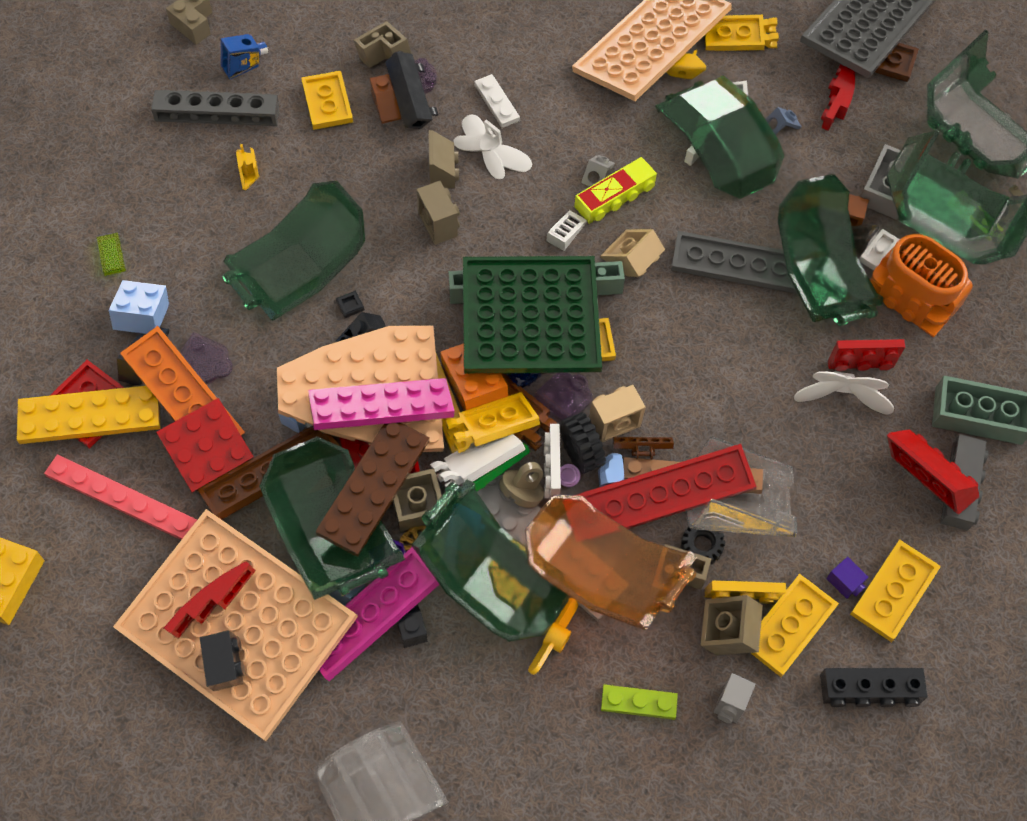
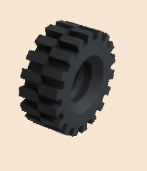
(582, 442)

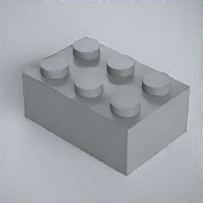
(877, 187)

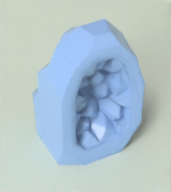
(612, 470)

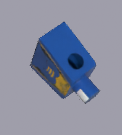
(240, 54)

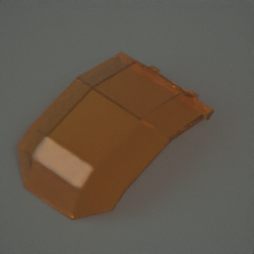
(605, 562)

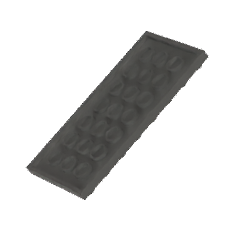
(863, 31)

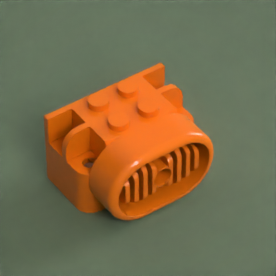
(922, 282)

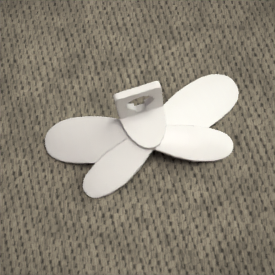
(495, 155)
(862, 387)

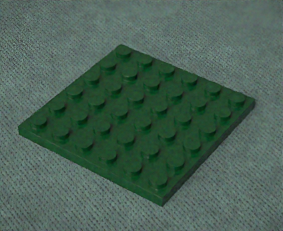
(531, 315)

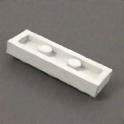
(497, 101)

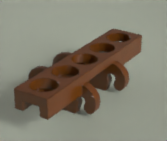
(633, 443)

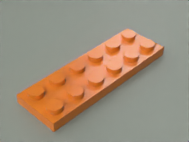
(169, 375)

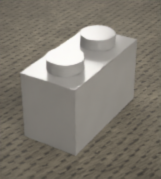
(734, 698)

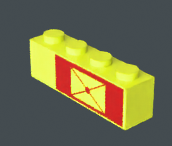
(615, 190)

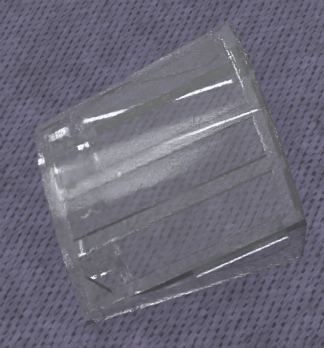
(750, 512)
(379, 779)

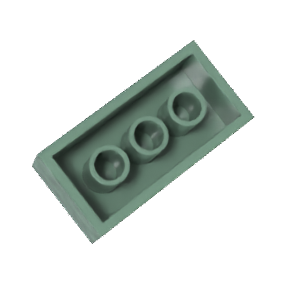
(980, 410)

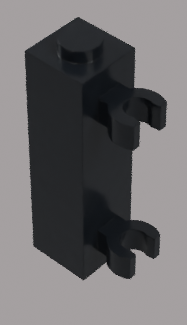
(409, 90)

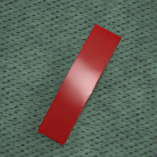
(218, 592)

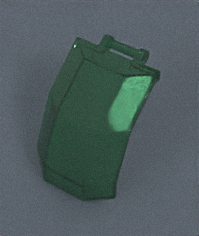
(727, 135)
(299, 252)
(823, 252)
(299, 493)
(485, 567)

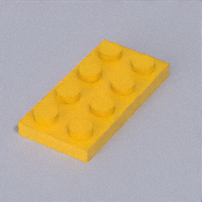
(895, 590)
(792, 624)

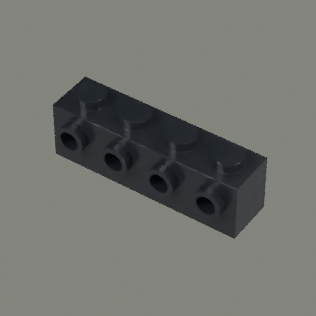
(873, 686)

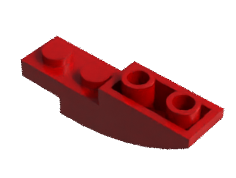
(841, 96)

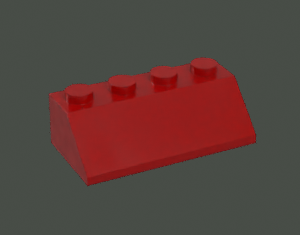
(933, 469)

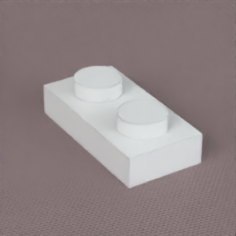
(878, 249)

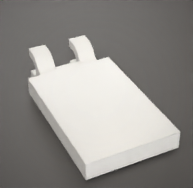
(477, 460)

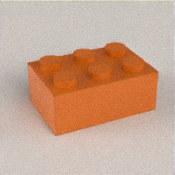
(471, 388)

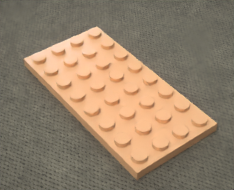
(648, 43)

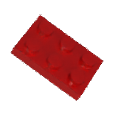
(866, 354)

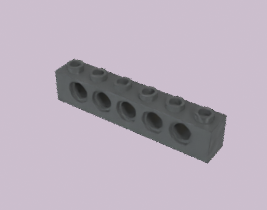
(215, 108)

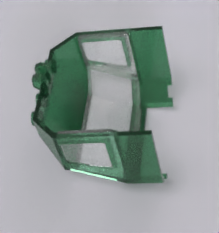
(971, 119)
(953, 207)

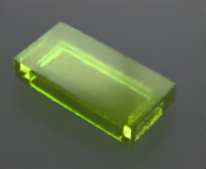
(111, 254)

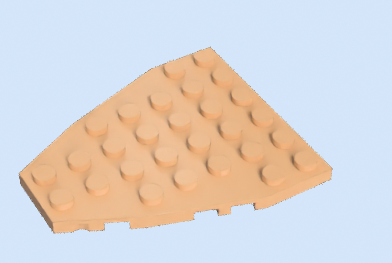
(366, 359)

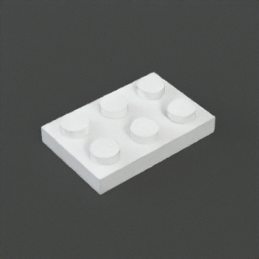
(552, 461)

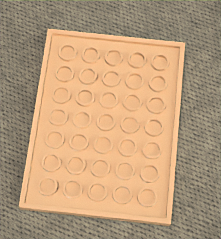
(274, 615)

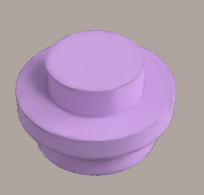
(569, 475)

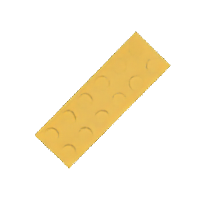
(87, 414)

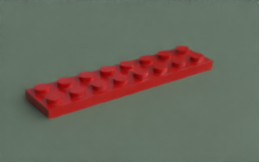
(674, 488)

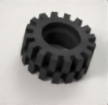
(715, 538)

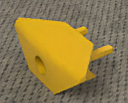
(687, 67)
(247, 167)

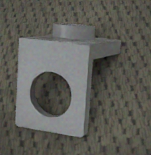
(599, 164)

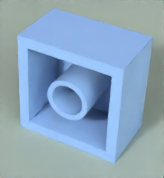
(138, 307)

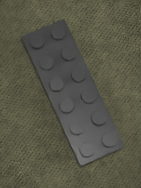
(731, 261)

